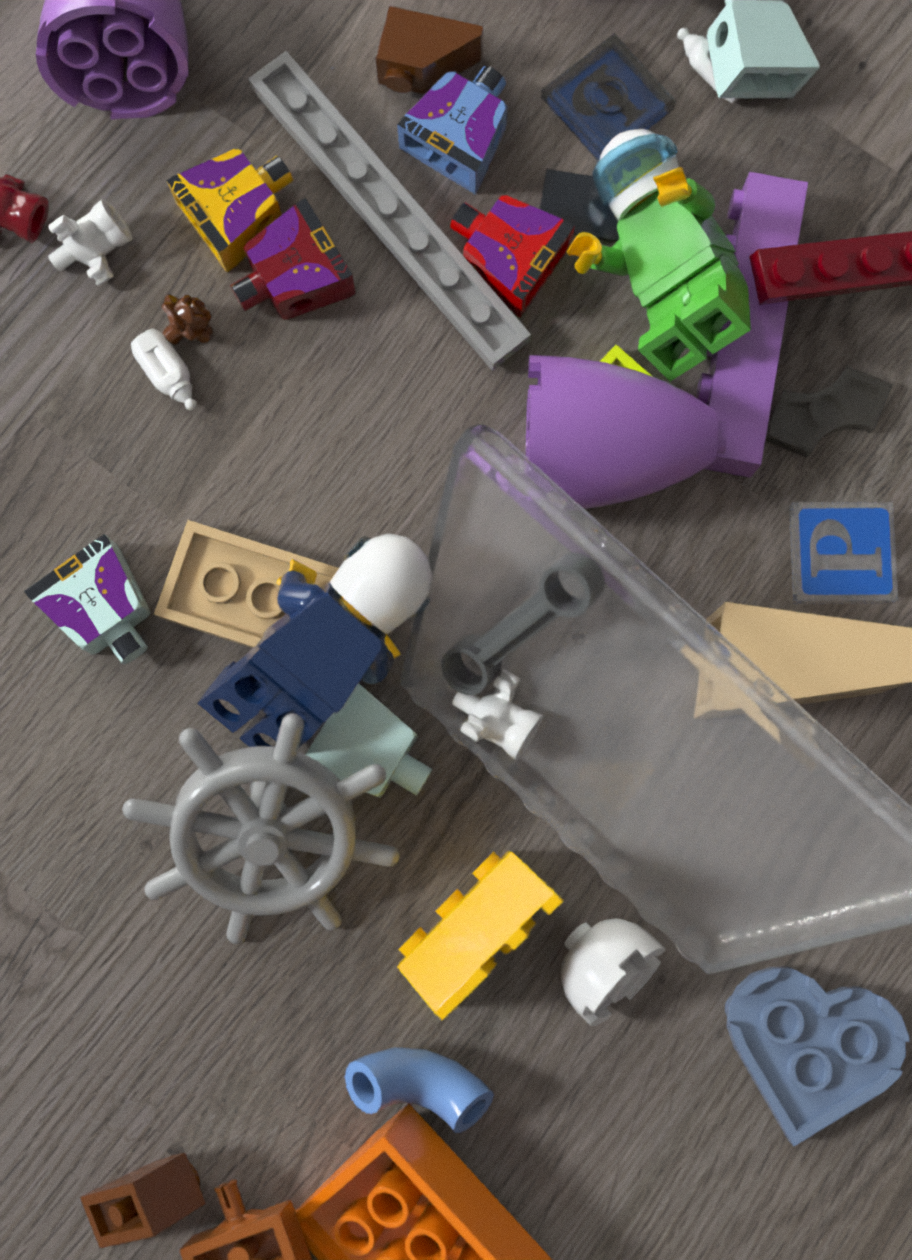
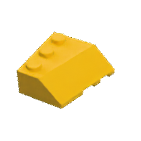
(473, 928)

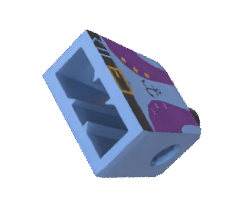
(457, 126)

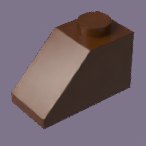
(422, 48)
(143, 1201)

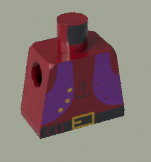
(294, 266)

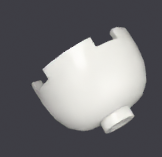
(607, 965)

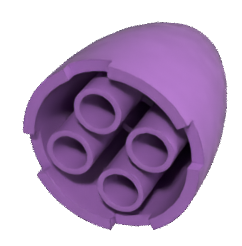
(85, 48)
(614, 430)

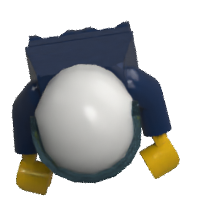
(324, 640)

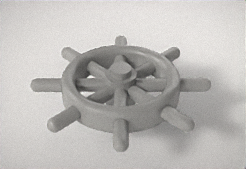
(262, 829)

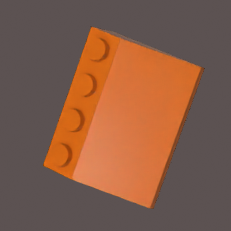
(410, 1201)

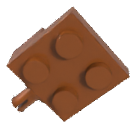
(249, 1233)

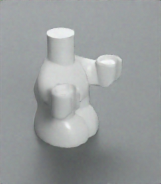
(90, 240)
(498, 717)

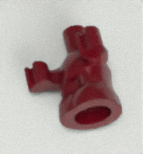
(21, 211)

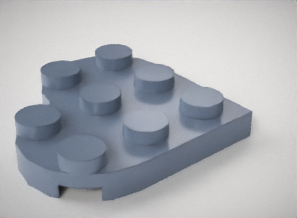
(814, 1048)

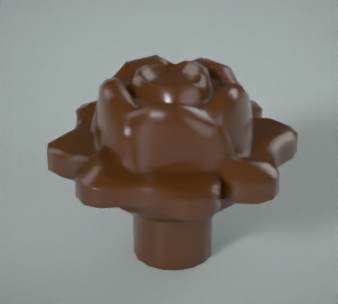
(187, 319)

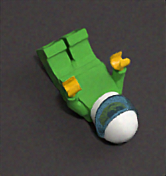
(669, 249)

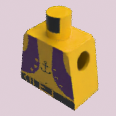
(230, 201)

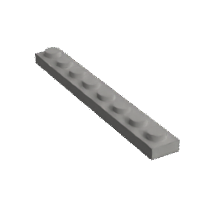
(390, 211)

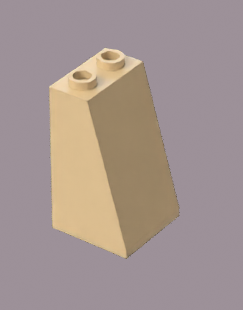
(818, 654)

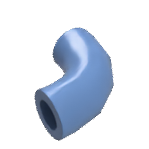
(418, 1079)

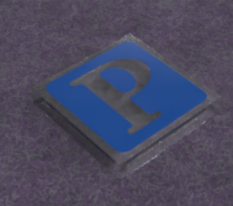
(843, 553)

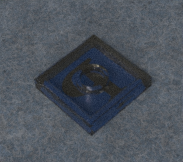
(607, 95)

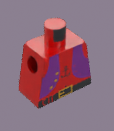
(513, 247)

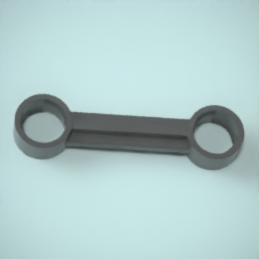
(523, 623)

